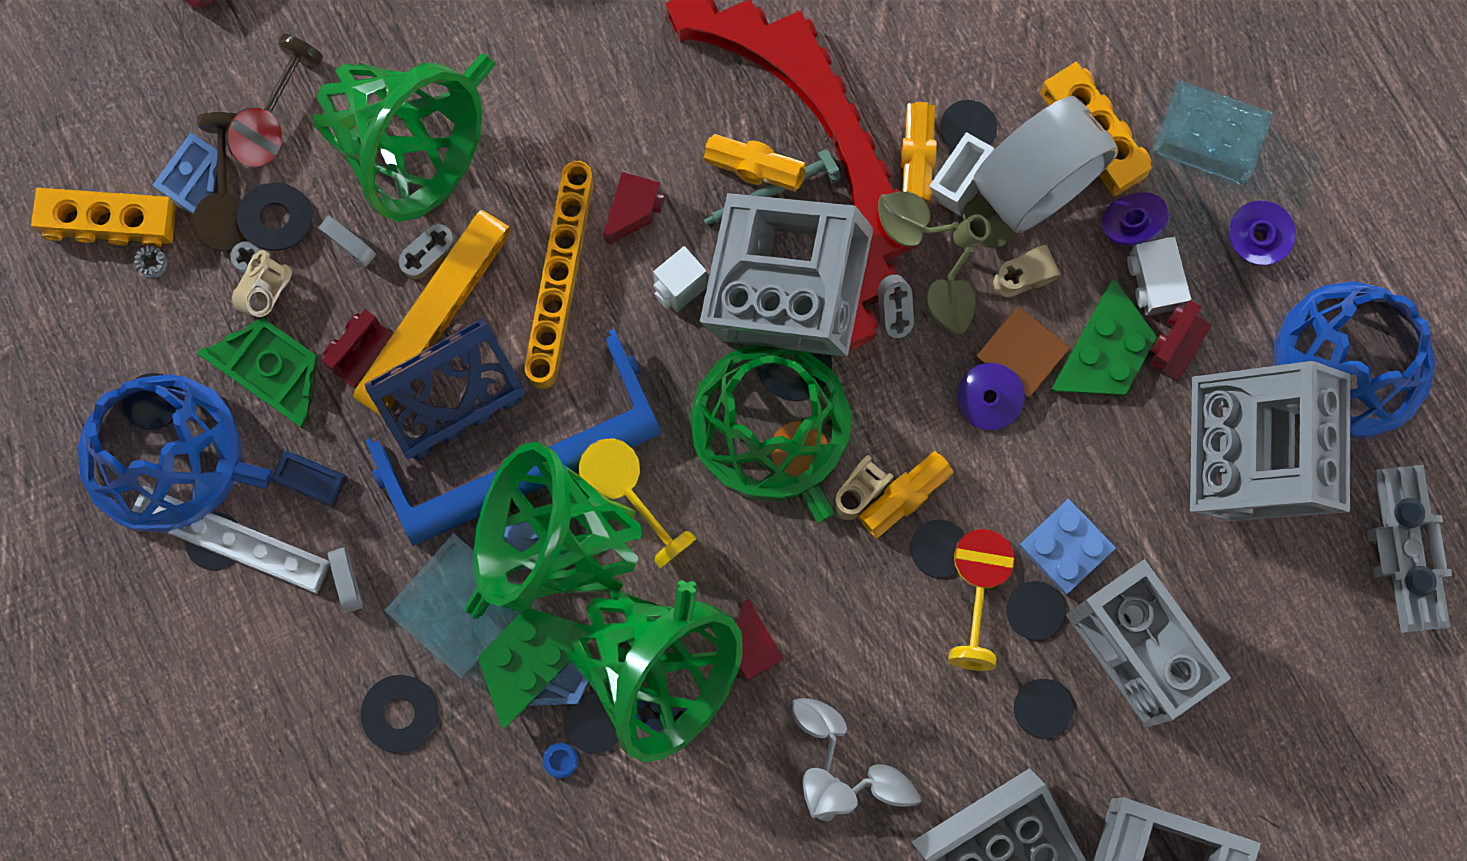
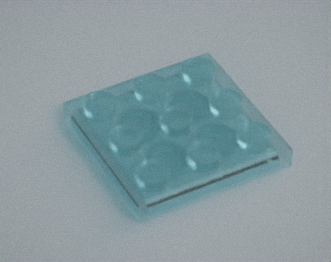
(435, 614)

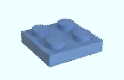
(1066, 547)

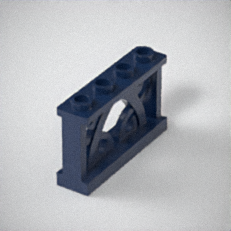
(398, 380)

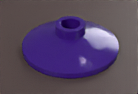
(1135, 218)
(1272, 222)
(1005, 407)

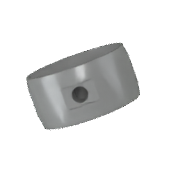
(1045, 164)

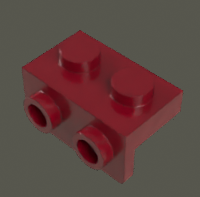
(1181, 343)
(357, 348)

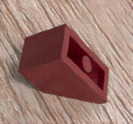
(632, 206)
(758, 648)

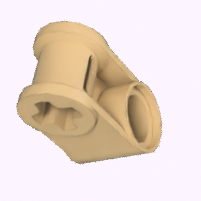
(1031, 270)
(264, 281)
(865, 485)

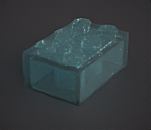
(1212, 132)

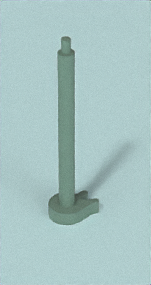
(825, 164)

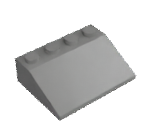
(1005, 825)

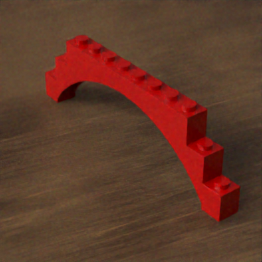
(794, 57)

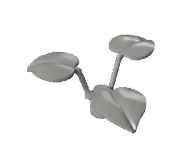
(828, 795)

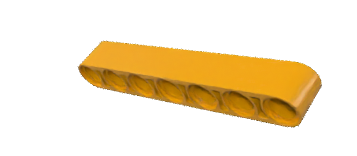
(556, 259)
(439, 299)

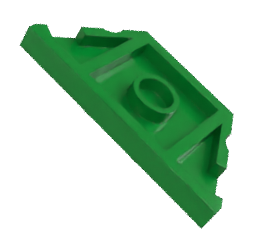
(1108, 348)
(268, 366)
(525, 661)

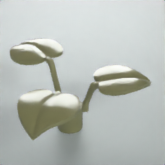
(905, 221)

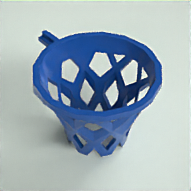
(1355, 294)
(208, 488)

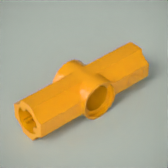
(919, 149)
(754, 162)
(905, 494)

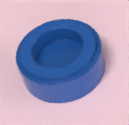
(560, 760)

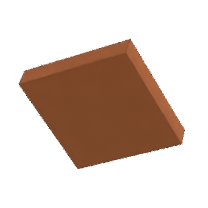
(1025, 349)

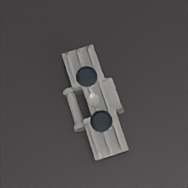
(1401, 550)

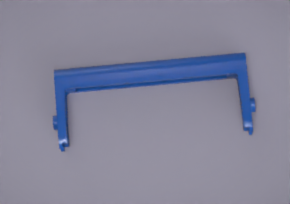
(467, 500)

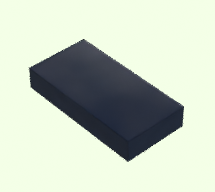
(308, 478)

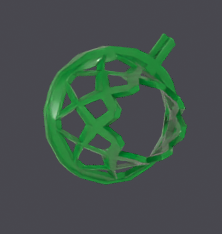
(460, 105)
(778, 484)
(571, 499)
(648, 661)

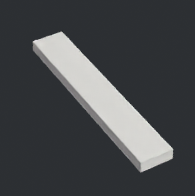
(249, 547)

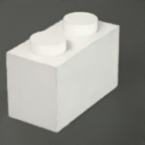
(954, 182)
(1159, 276)
(679, 280)

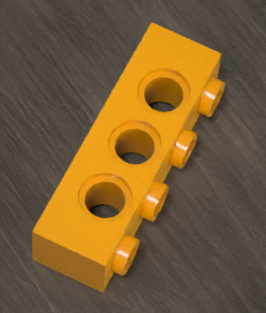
(1080, 83)
(54, 205)

